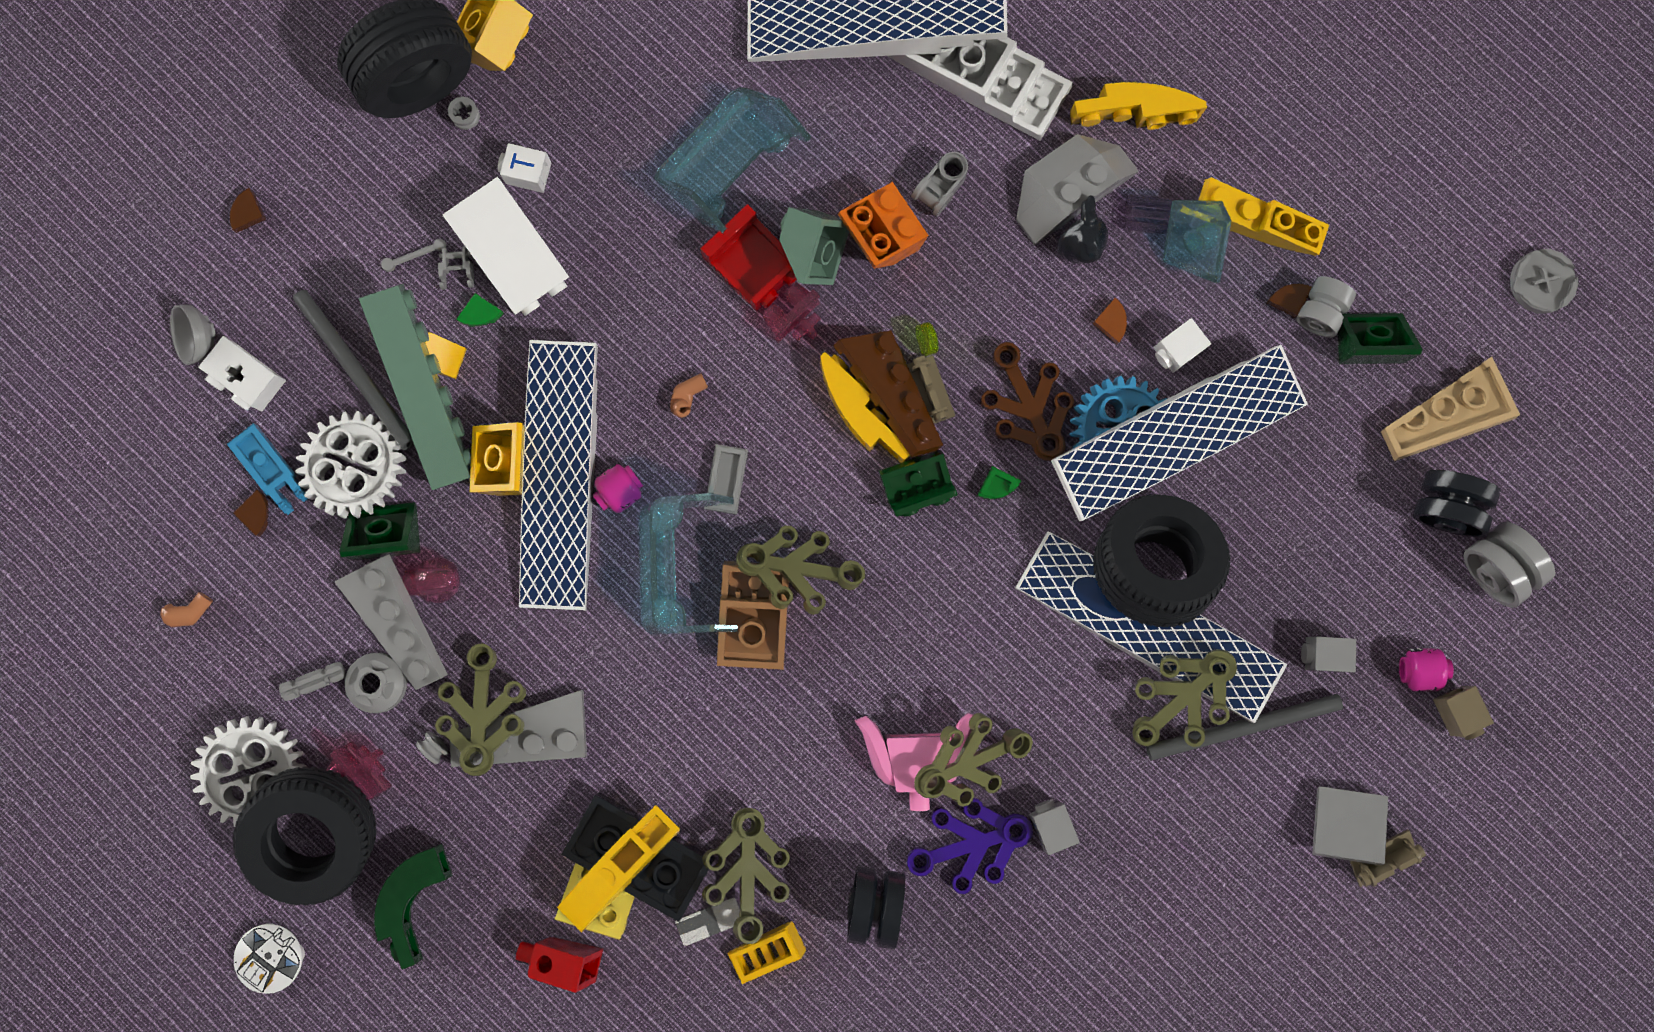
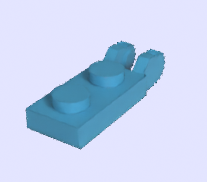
(266, 466)

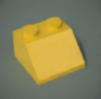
(494, 31)
(497, 459)

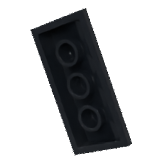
(665, 882)

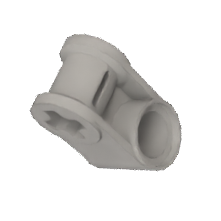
(939, 188)

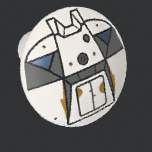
(268, 958)

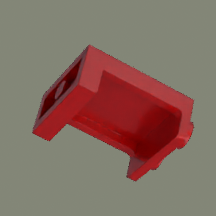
(749, 259)

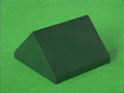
(1376, 339)
(384, 532)

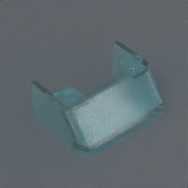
(723, 149)
(658, 602)

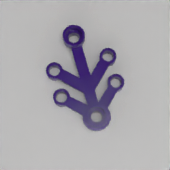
(975, 843)

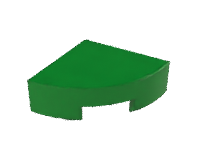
(479, 312)
(998, 484)

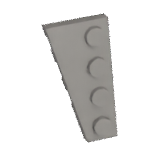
(390, 614)
(549, 733)

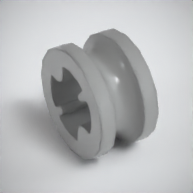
(457, 104)
(432, 747)

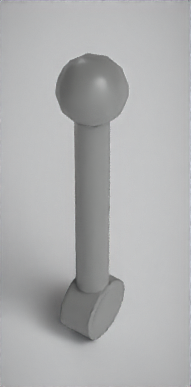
(389, 264)

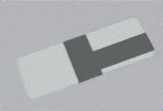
(708, 921)

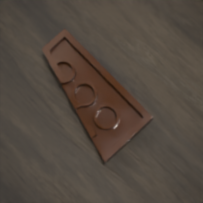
(892, 388)

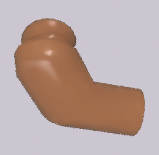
(683, 395)
(185, 615)

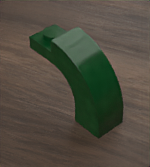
(396, 899)

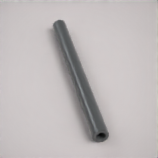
(354, 369)
(1244, 727)

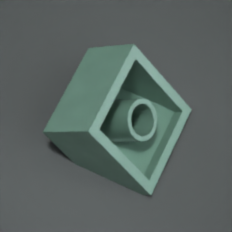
(813, 244)

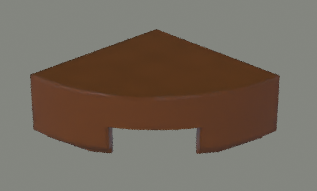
(245, 211)
(1290, 298)
(254, 513)

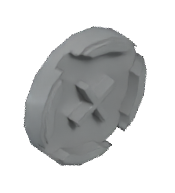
(1543, 281)

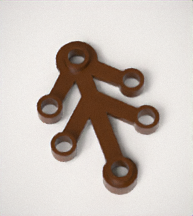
(1030, 407)

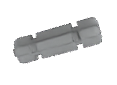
(312, 681)

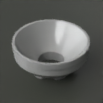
(191, 333)
(392, 683)

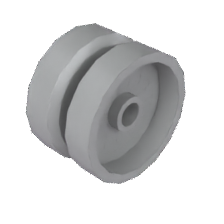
(1509, 564)

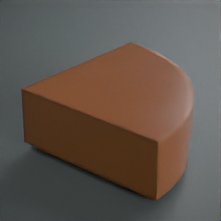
(1112, 321)

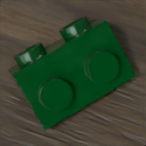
(917, 484)

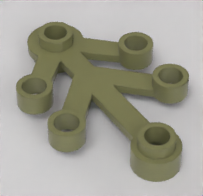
(795, 569)
(1186, 694)
(480, 715)
(933, 778)
(746, 869)

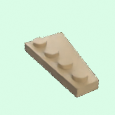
(1459, 410)

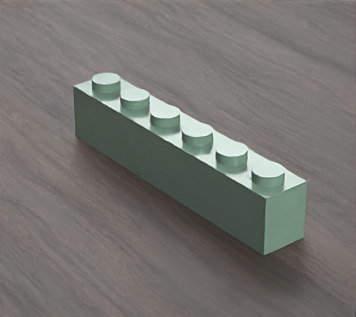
(417, 385)

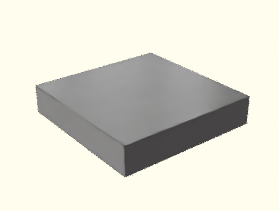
(1350, 825)

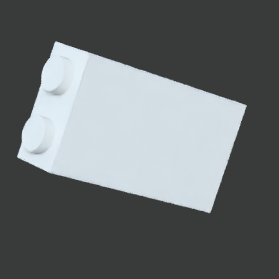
(507, 247)

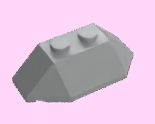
(1065, 179)

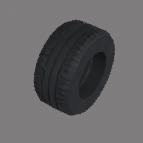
(404, 57)
(1183, 530)
(283, 872)

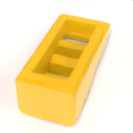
(792, 939)

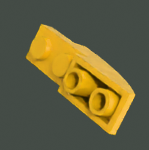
(1149, 103)
(1267, 221)
(851, 402)
(618, 868)

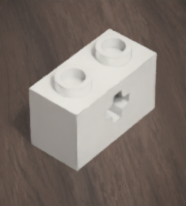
(230, 359)

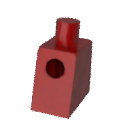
(561, 962)

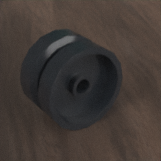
(1457, 503)
(875, 907)

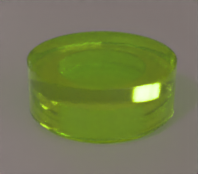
(926, 339)

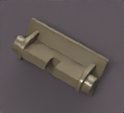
(931, 388)
(1399, 854)

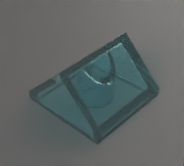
(1198, 237)

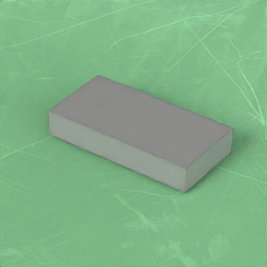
(727, 476)

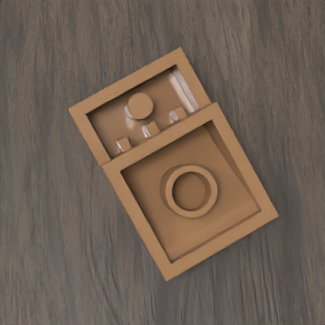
(760, 624)

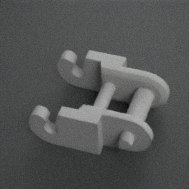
(444, 268)

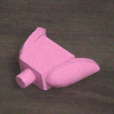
(903, 755)

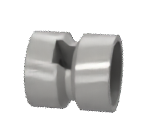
(1327, 303)

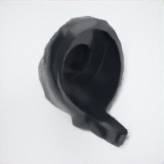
(1085, 238)

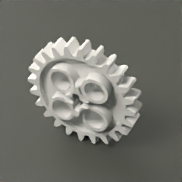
(338, 492)
(238, 743)

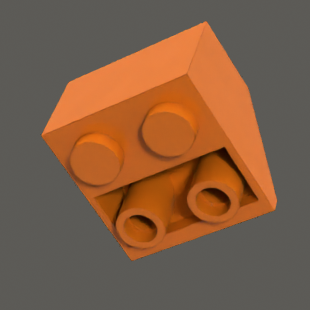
(884, 227)

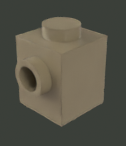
(1463, 712)

